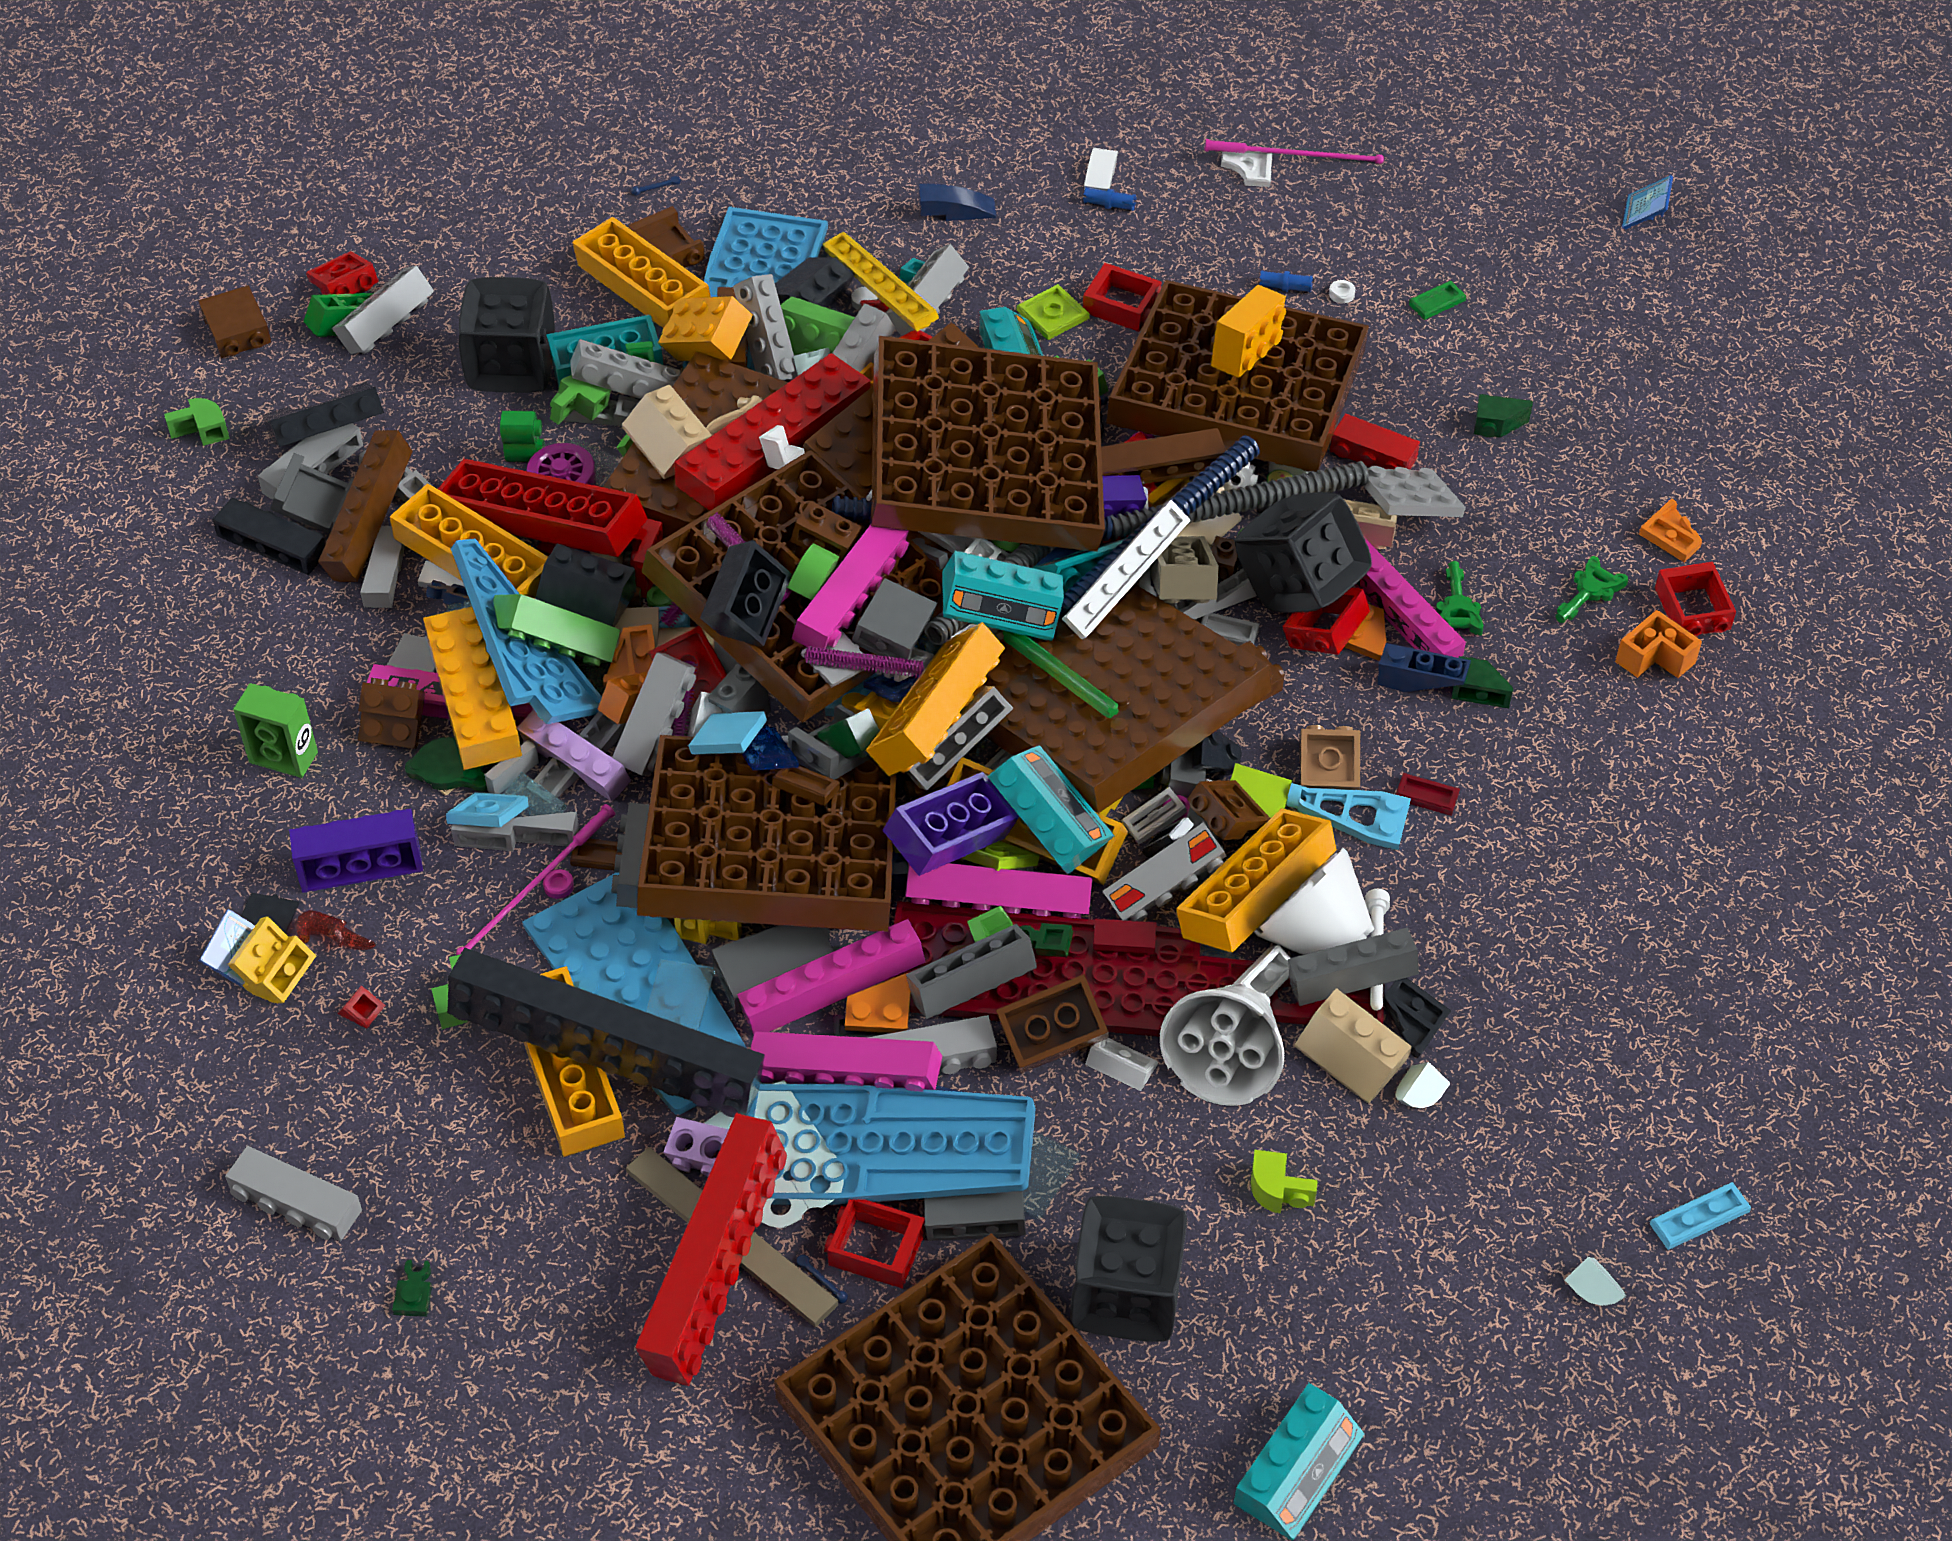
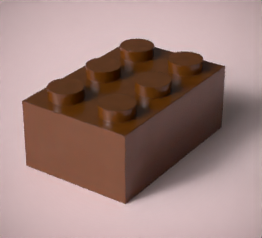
(1052, 1023)

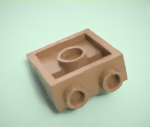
(1329, 758)

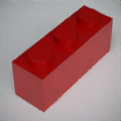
(1373, 444)

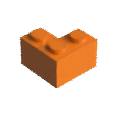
(1659, 642)
(621, 696)

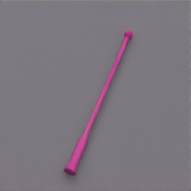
(1242, 148)
(578, 840)

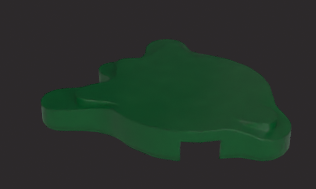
(442, 767)

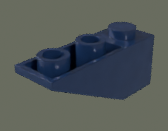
(1417, 669)

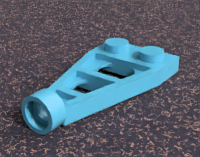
(1389, 819)

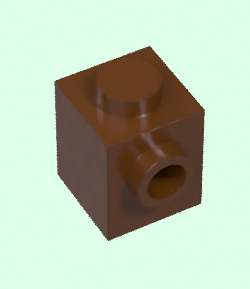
(1225, 556)

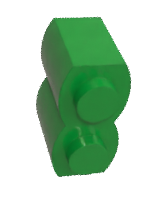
(520, 435)

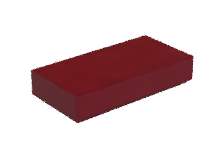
(1428, 793)
(1124, 936)

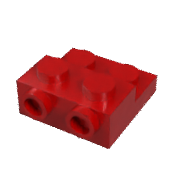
(344, 275)
(646, 537)

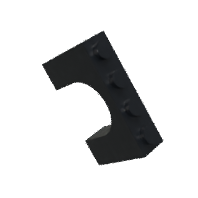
(351, 406)

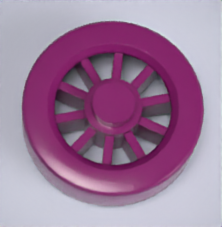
(578, 468)

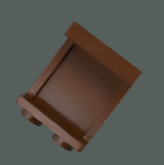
(669, 237)
(235, 321)

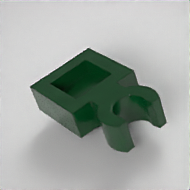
(1050, 939)
(413, 1295)

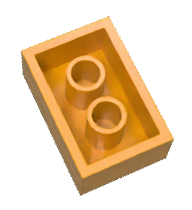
(705, 326)
(1248, 331)

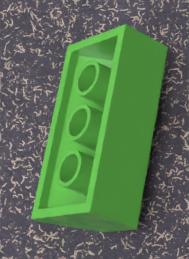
(556, 628)

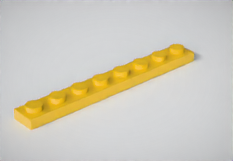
(881, 281)

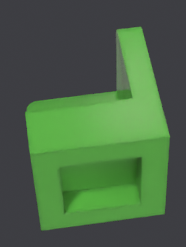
(989, 923)

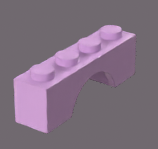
(585, 759)

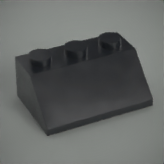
(815, 281)
(586, 584)
(746, 594)

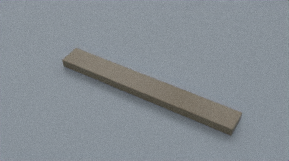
(761, 1262)

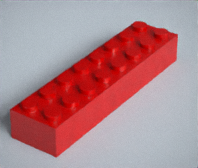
(735, 456)
(548, 506)
(711, 1250)

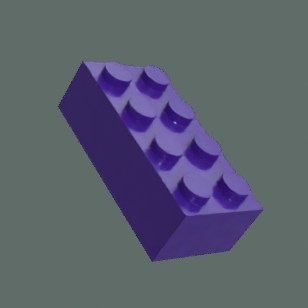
(950, 823)
(356, 850)

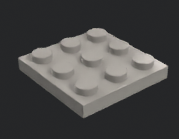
(1412, 492)

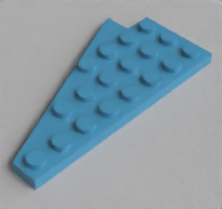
(525, 671)

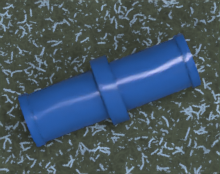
(1109, 198)
(1286, 281)

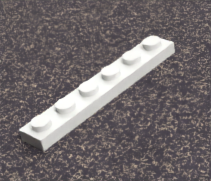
(1126, 569)

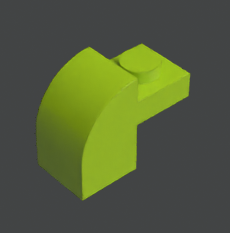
(1272, 1186)

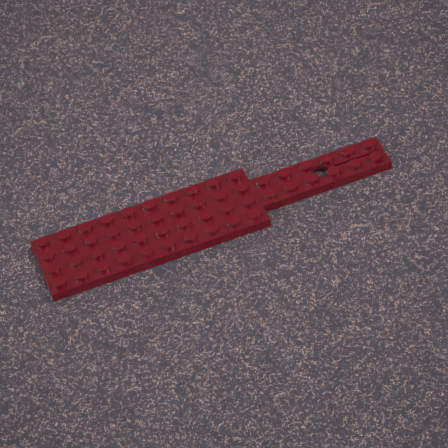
(1128, 987)

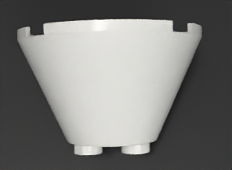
(1322, 911)
(1223, 1044)

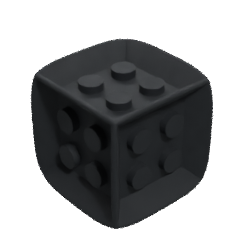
(505, 334)
(1303, 552)
(1128, 1268)

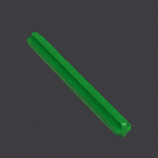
(1062, 673)

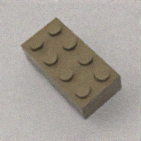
(1186, 571)

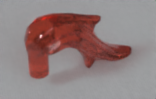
(315, 922)

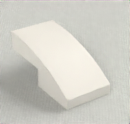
(1101, 169)

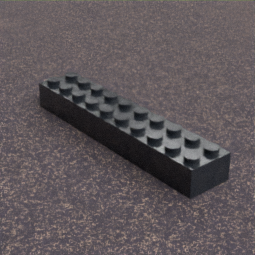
(604, 1033)

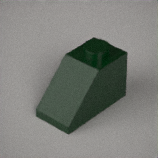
(1500, 415)
(1483, 685)
(851, 734)

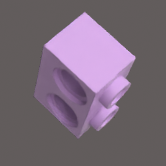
(705, 1140)

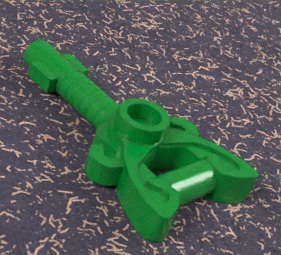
(1591, 588)
(1459, 609)

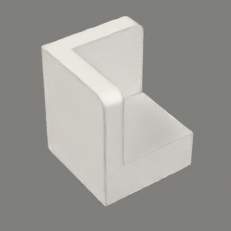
(777, 449)

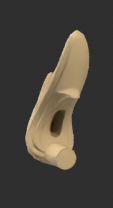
(743, 403)

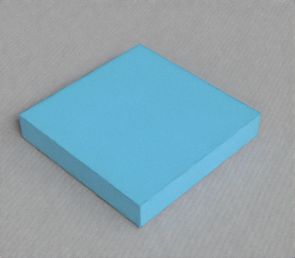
(727, 733)
(487, 809)

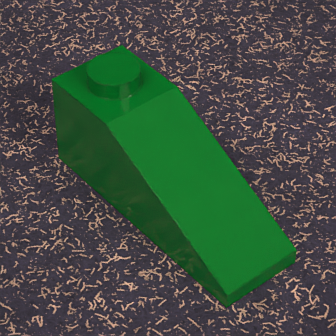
(329, 310)

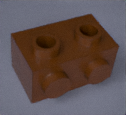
(826, 530)

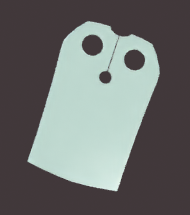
(802, 1169)

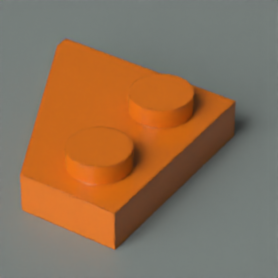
(1672, 532)
(1370, 635)
(632, 652)
(880, 1007)

